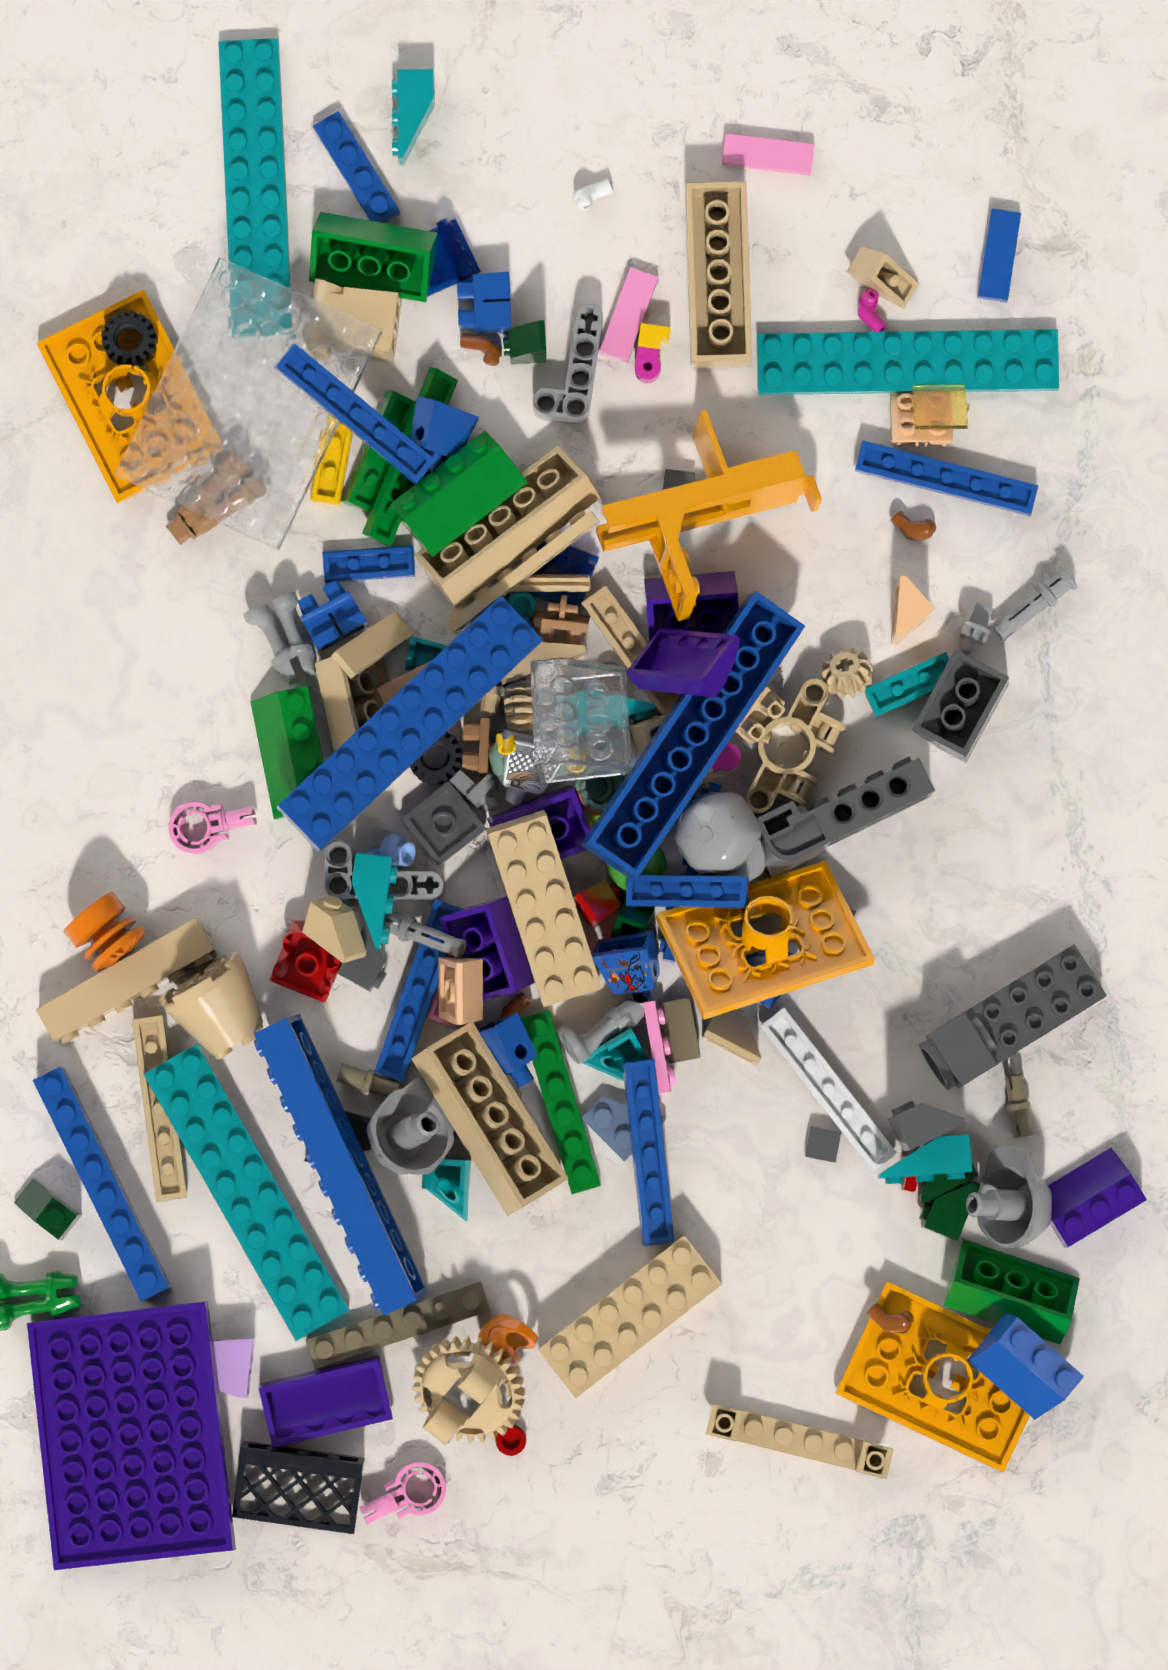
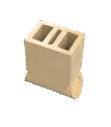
(371, 306)

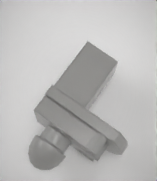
(975, 629)
(480, 793)

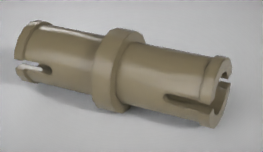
(366, 1080)
(1018, 1106)

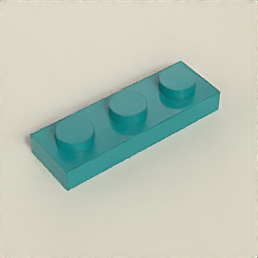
(906, 685)

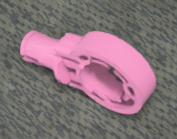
(227, 821)
(387, 1503)

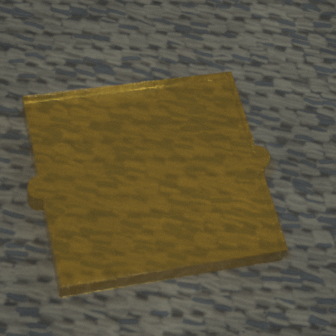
(940, 407)

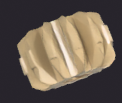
(847, 673)
(518, 707)

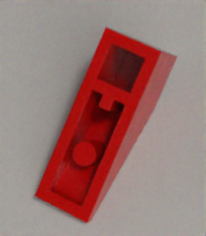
(598, 902)

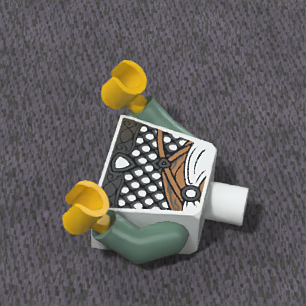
(515, 765)

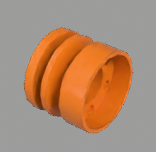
(105, 932)

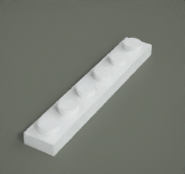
(828, 1089)

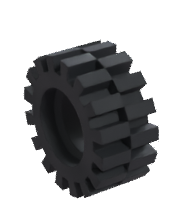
(121, 323)
(448, 770)

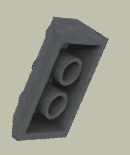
(961, 705)
(921, 1123)

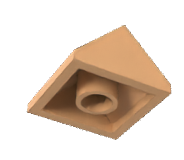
(910, 609)
(460, 989)

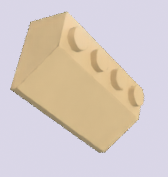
(349, 701)

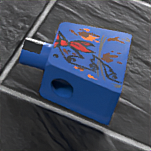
(629, 964)

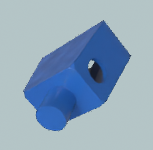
(440, 428)
(510, 1047)

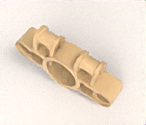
(805, 719)

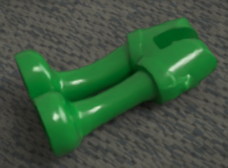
(49, 1303)

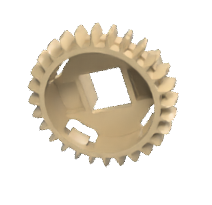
(479, 1380)

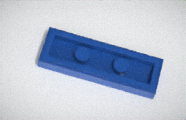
(999, 255)
(368, 564)

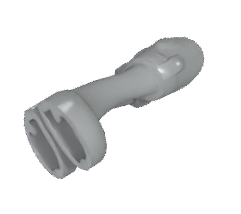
(263, 619)
(616, 1020)

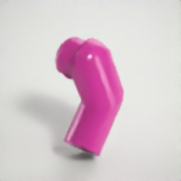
(868, 310)

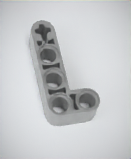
(576, 365)
(345, 871)

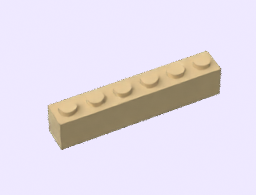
(125, 981)

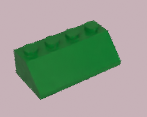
(372, 255)
(458, 493)
(287, 741)
(997, 1283)

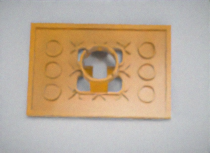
(80, 363)
(812, 917)
(887, 1361)

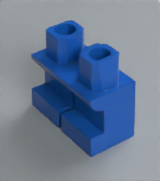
(491, 303)
(341, 607)

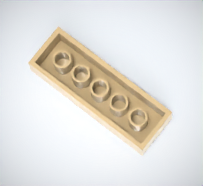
(718, 275)
(522, 522)
(543, 908)
(489, 1118)
(629, 1316)

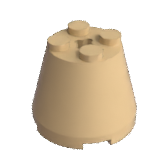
(216, 1005)

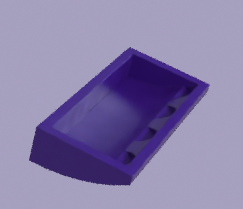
(685, 662)
(325, 1401)

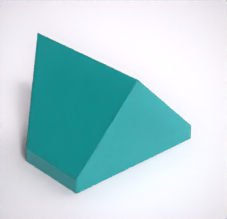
(610, 1055)
(450, 1185)

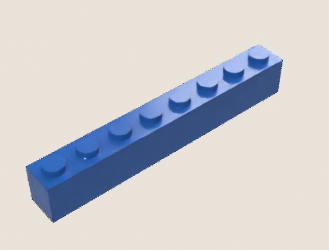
(102, 1183)

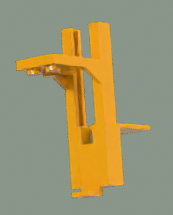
(720, 497)

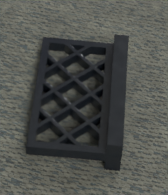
(302, 1461)

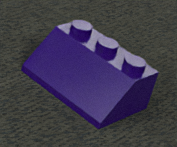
(713, 608)
(564, 816)
(494, 937)
(1092, 1197)

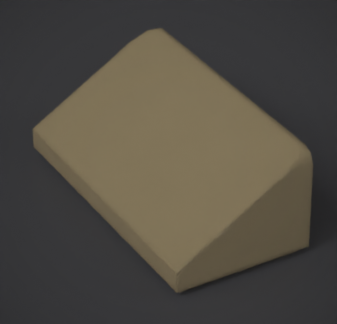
(680, 1030)

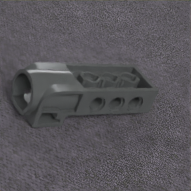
(811, 832)
(1011, 1019)

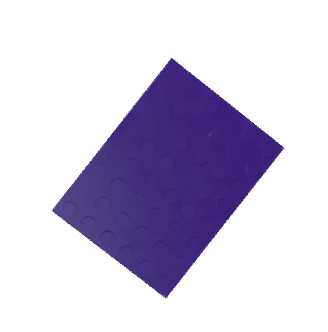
(131, 1436)

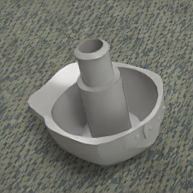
(721, 836)
(410, 1130)
(1012, 1199)

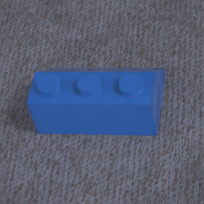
(1024, 1367)

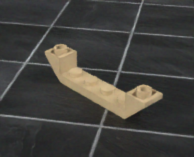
(799, 1440)

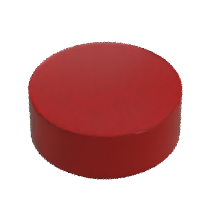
(512, 1442)

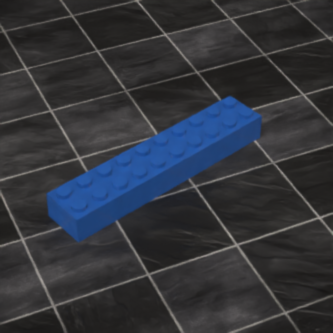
(409, 724)
(690, 742)
(340, 1164)

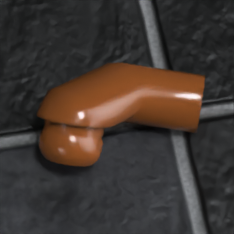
(483, 344)
(913, 530)
(516, 1005)
(891, 1322)

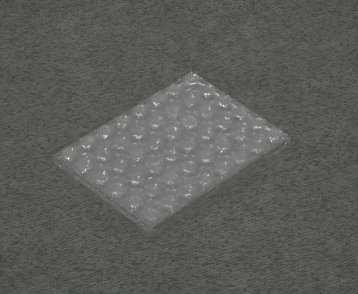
(226, 424)

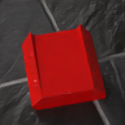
(305, 965)

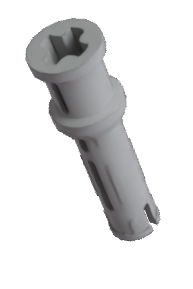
(1045, 595)
(406, 931)

